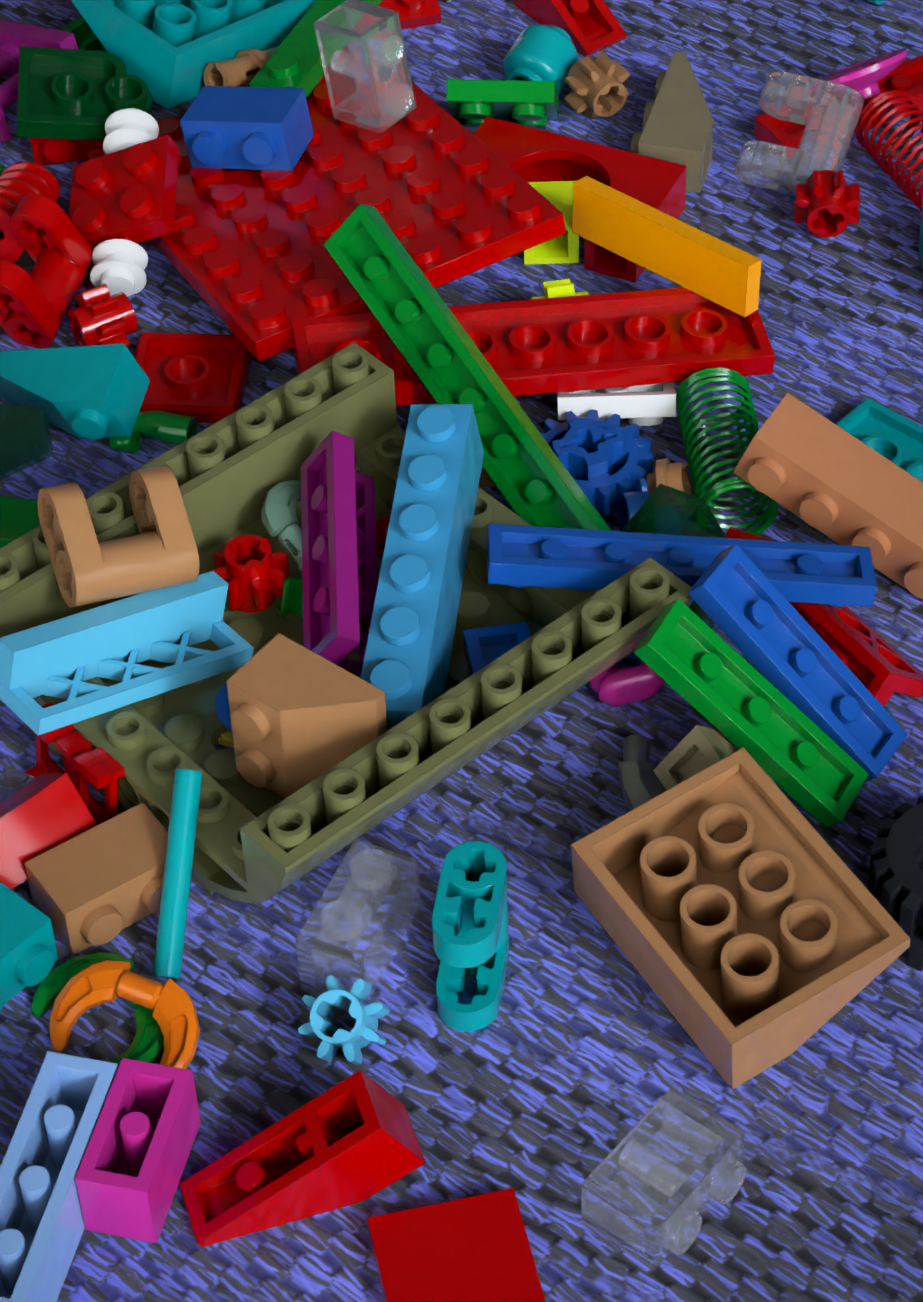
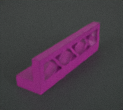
(337, 552)

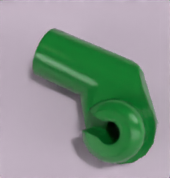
(156, 426)

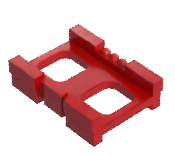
(82, 766)

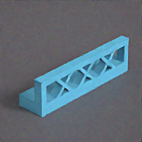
(109, 644)

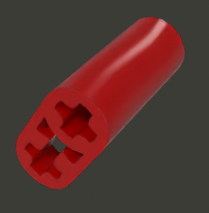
(38, 301)

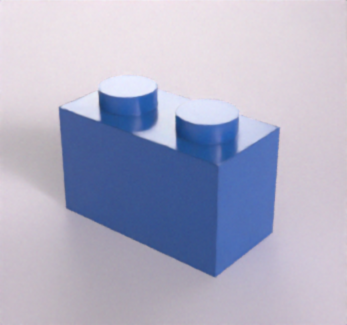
(247, 128)

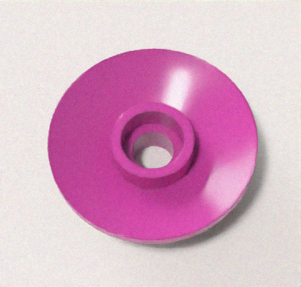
(866, 74)

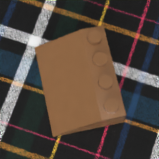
(735, 914)

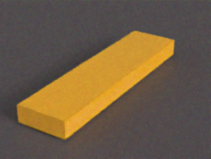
(666, 246)

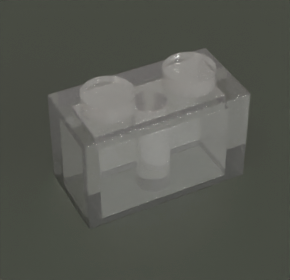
(365, 65)
(359, 919)
(664, 1179)

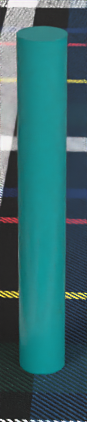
(177, 874)

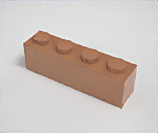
(839, 488)

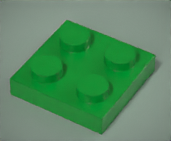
(523, 101)

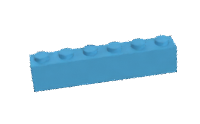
(424, 558)

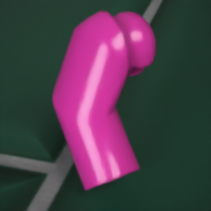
(626, 684)

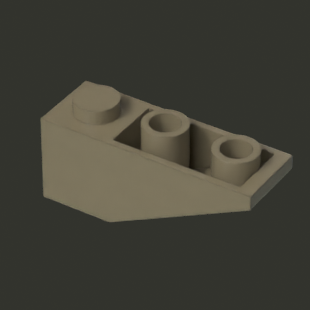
(678, 123)

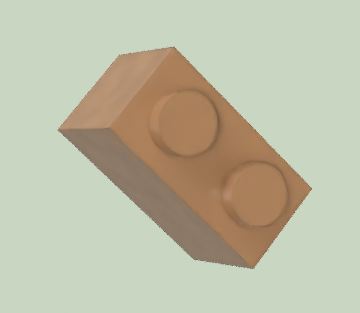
(101, 878)

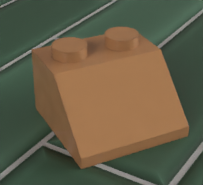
(298, 716)

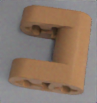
(125, 566)

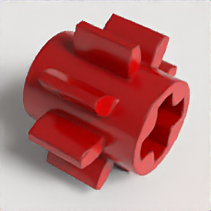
(826, 203)
(102, 318)
(252, 572)

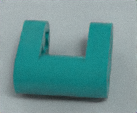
(471, 934)

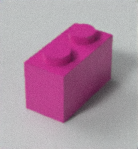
(138, 1150)

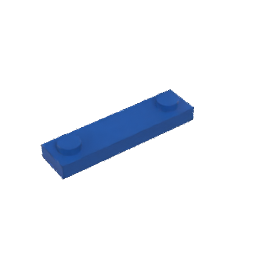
(796, 659)

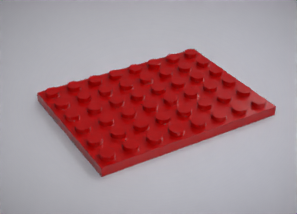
(259, 235)

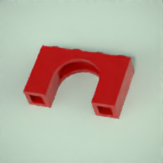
(556, 157)

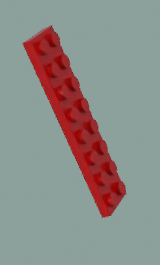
(568, 341)

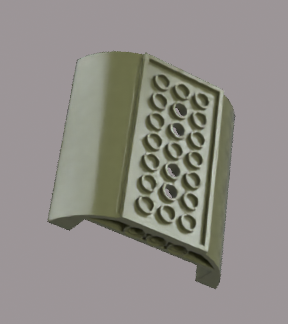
(245, 834)

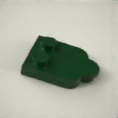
(74, 92)

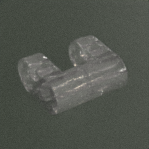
(830, 122)

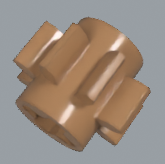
(597, 86)

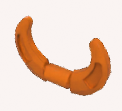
(113, 979)

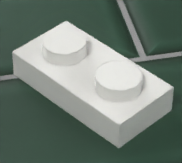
(639, 403)

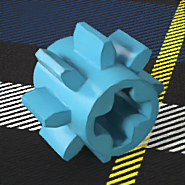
(355, 1004)

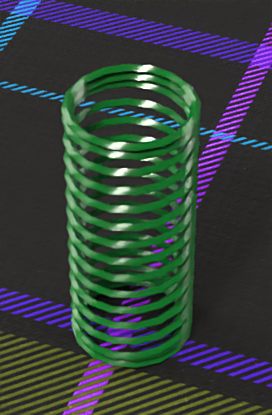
(744, 411)

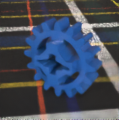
(600, 455)

